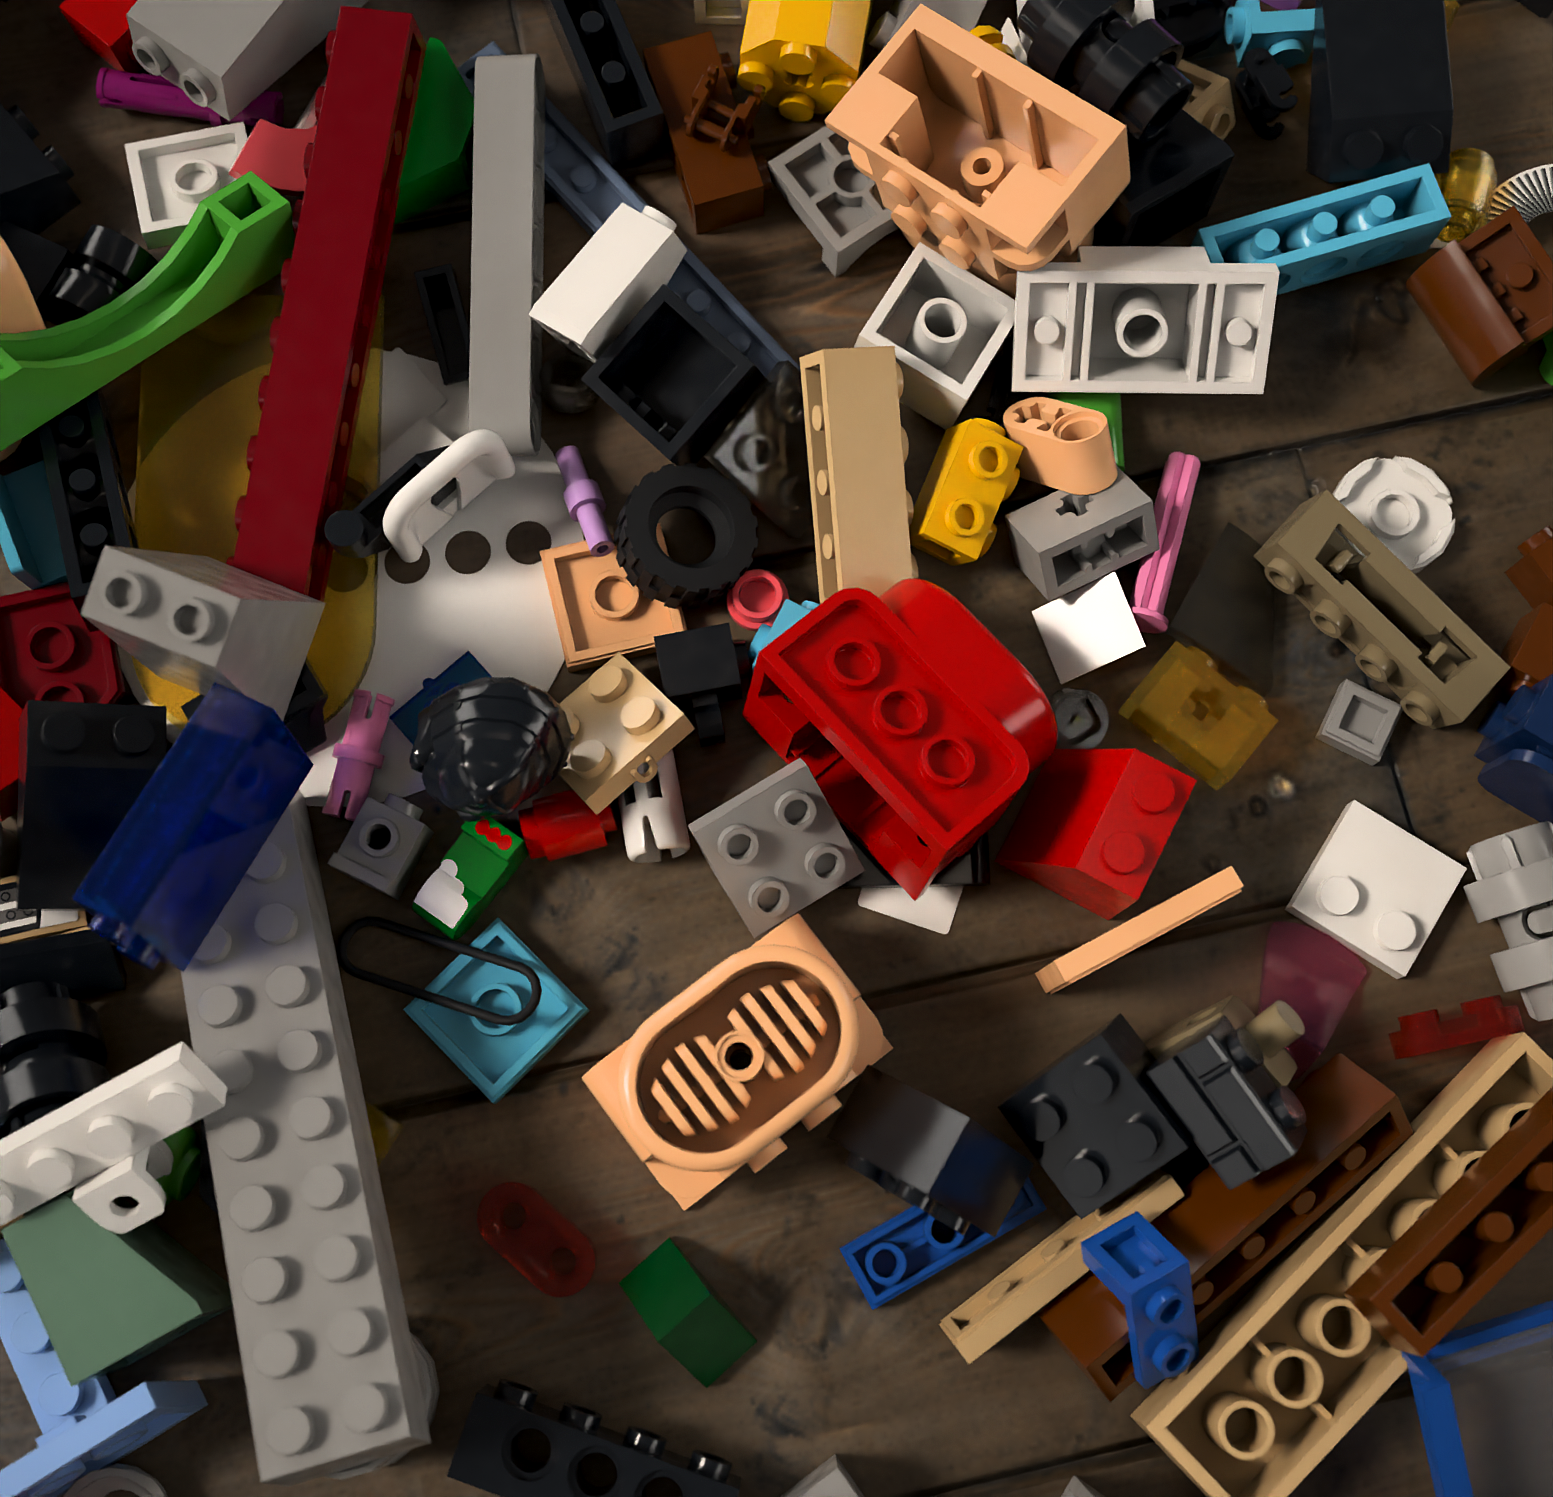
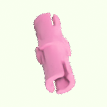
(358, 754)

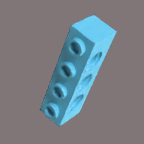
(1336, 229)

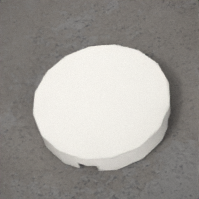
(1401, 507)

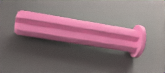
(1157, 568)

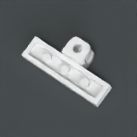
(108, 1139)

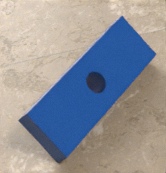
(905, 1252)

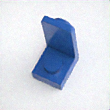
(1156, 1293)

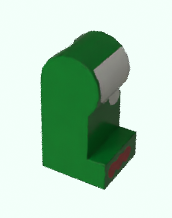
(470, 876)

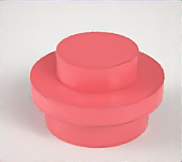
(756, 599)

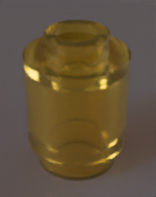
(1467, 192)

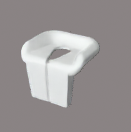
(473, 459)

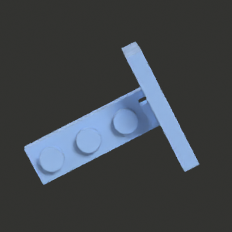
(82, 1423)

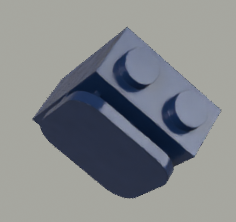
(1520, 750)

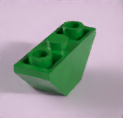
(440, 138)

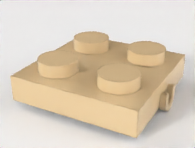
(616, 728)

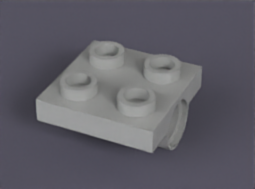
(776, 847)

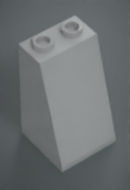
(228, 48)
(204, 622)

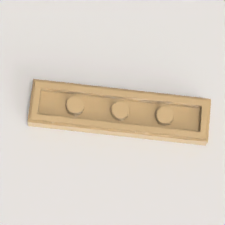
(1048, 1269)

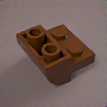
(1488, 295)

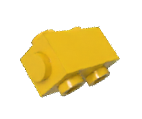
(964, 491)

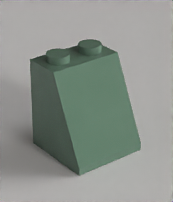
(108, 1292)

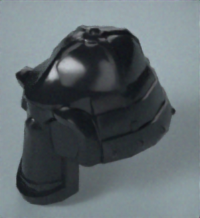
(490, 746)

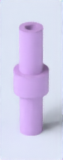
(584, 501)

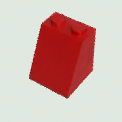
(1096, 825)

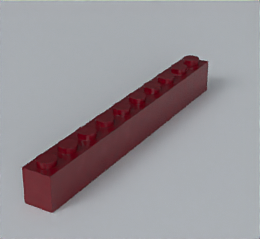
(329, 299)

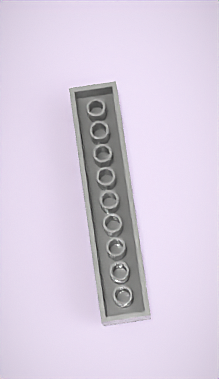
(300, 1178)

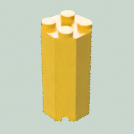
(803, 52)

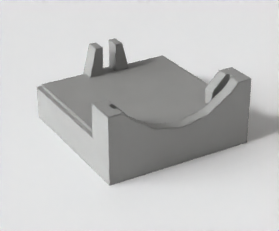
(832, 197)

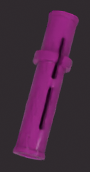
(160, 96)

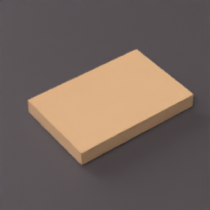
(1139, 930)

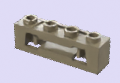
(1380, 612)

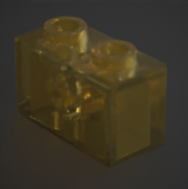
(1208, 747)

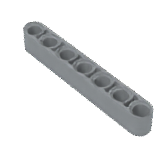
(507, 249)

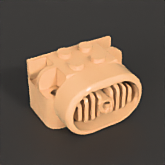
(980, 151)
(675, 1079)

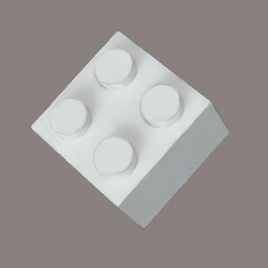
(942, 332)

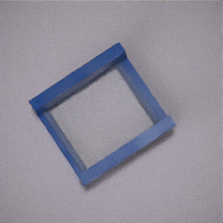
(1489, 1406)

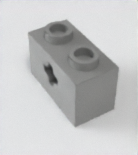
(1082, 537)

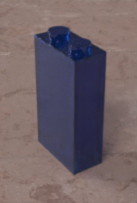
(194, 830)

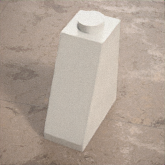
(610, 280)

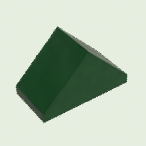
(686, 1313)

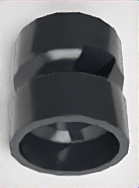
(106, 270)

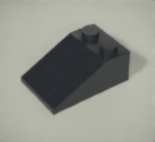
(1379, 89)
(75, 786)

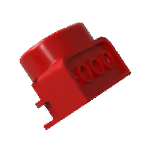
(903, 721)

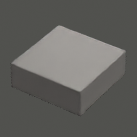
(1359, 722)

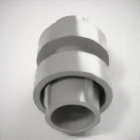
(1511, 877)

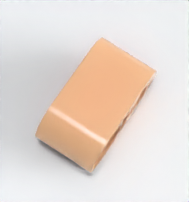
(1062, 445)

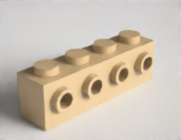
(857, 469)

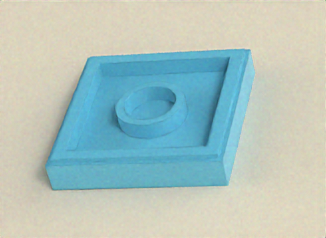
(491, 1053)

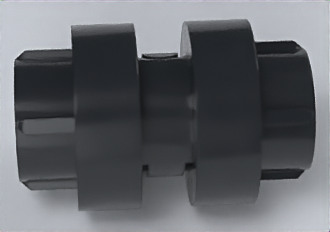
(1116, 65)
(47, 1052)

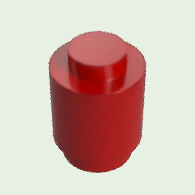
(564, 826)

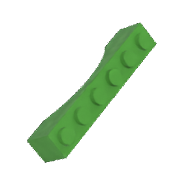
(223, 254)

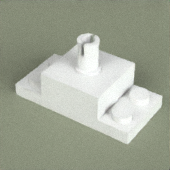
(1143, 323)

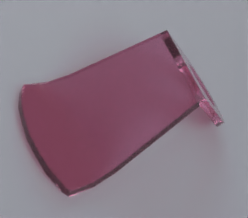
(1314, 979)

